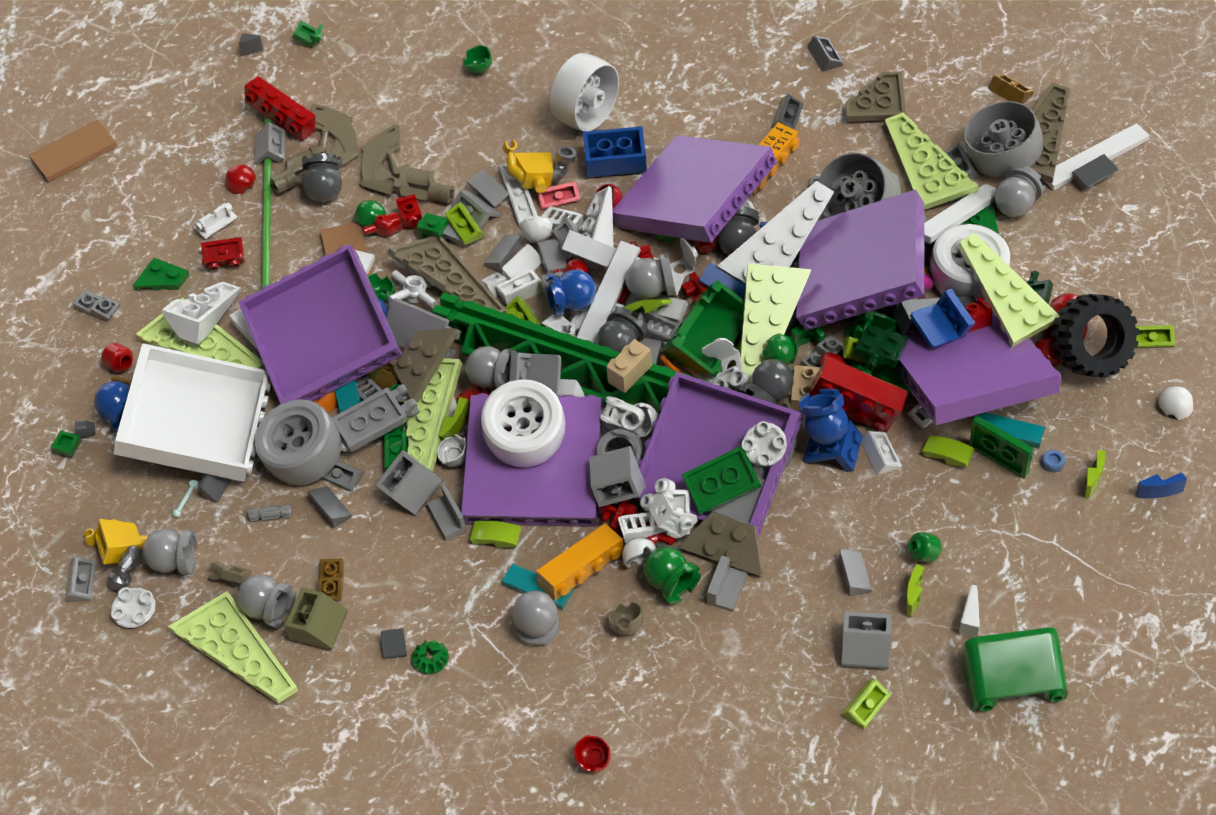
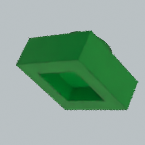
(66, 443)

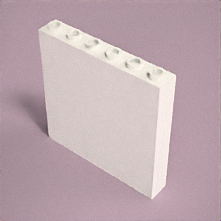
(193, 413)

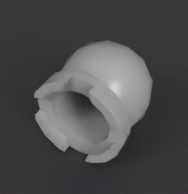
(1018, 191)
(649, 277)
(489, 367)
(619, 439)
(167, 550)
(264, 599)
(535, 619)

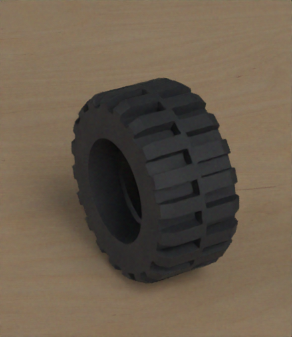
(1119, 341)

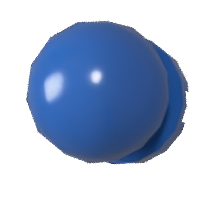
(571, 291)
(110, 402)
(824, 417)

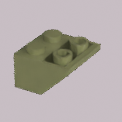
(315, 619)

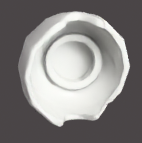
(536, 230)
(1176, 402)
(650, 415)
(452, 451)
(636, 551)

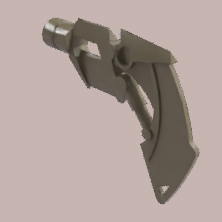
(330, 123)
(376, 178)

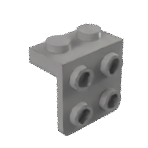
(537, 367)

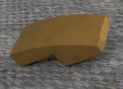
(331, 577)

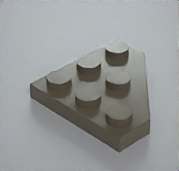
(878, 99)

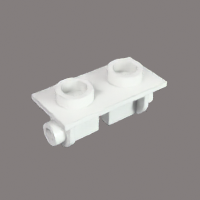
(214, 222)

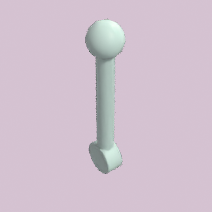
(193, 485)

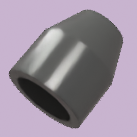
(84, 428)

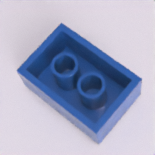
(614, 151)

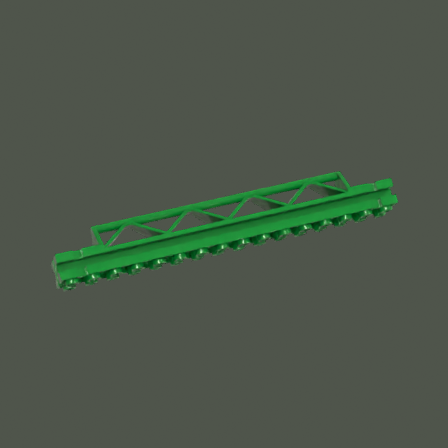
(579, 358)

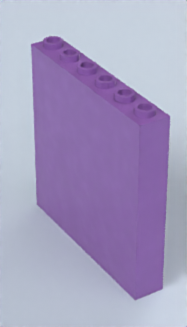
(694, 188)
(863, 260)
(320, 327)
(975, 373)
(704, 423)
(538, 495)

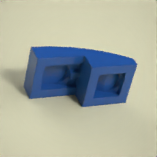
(1157, 488)

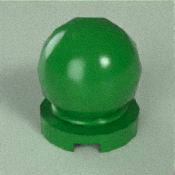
(670, 573)

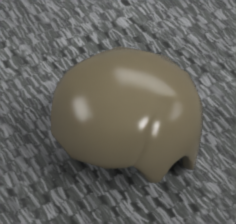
(626, 619)

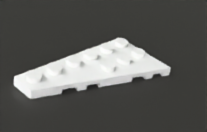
(782, 236)

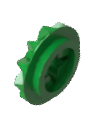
(423, 663)

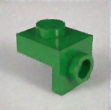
(307, 34)
(431, 225)
(802, 337)

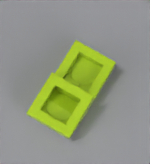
(649, 305)
(454, 424)
(952, 451)
(1094, 474)
(495, 532)
(914, 592)

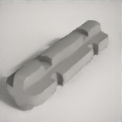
(270, 512)

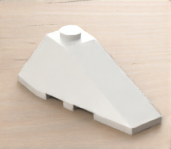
(599, 221)
(199, 314)

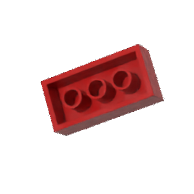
(864, 395)

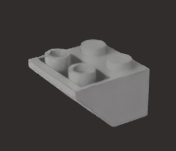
(615, 476)
(409, 482)
(866, 640)

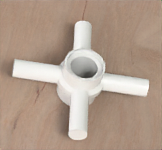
(413, 289)

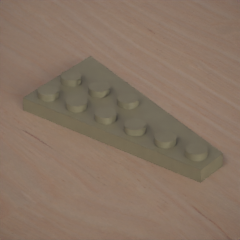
(1051, 117)
(443, 268)

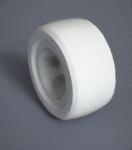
(584, 92)
(954, 273)
(529, 445)

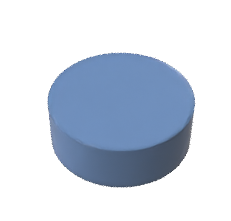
(1053, 461)

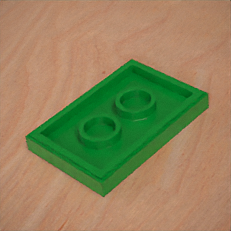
(1001, 447)
(721, 480)

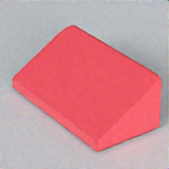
(559, 195)

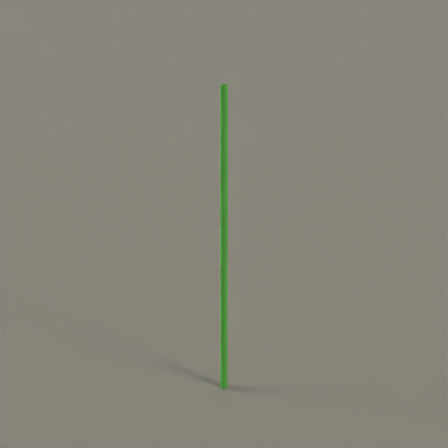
(266, 225)

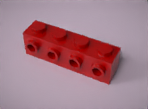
(280, 108)

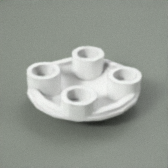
(764, 444)
(133, 607)

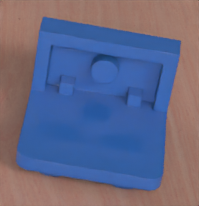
(943, 320)
(843, 451)

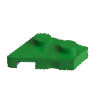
(161, 276)

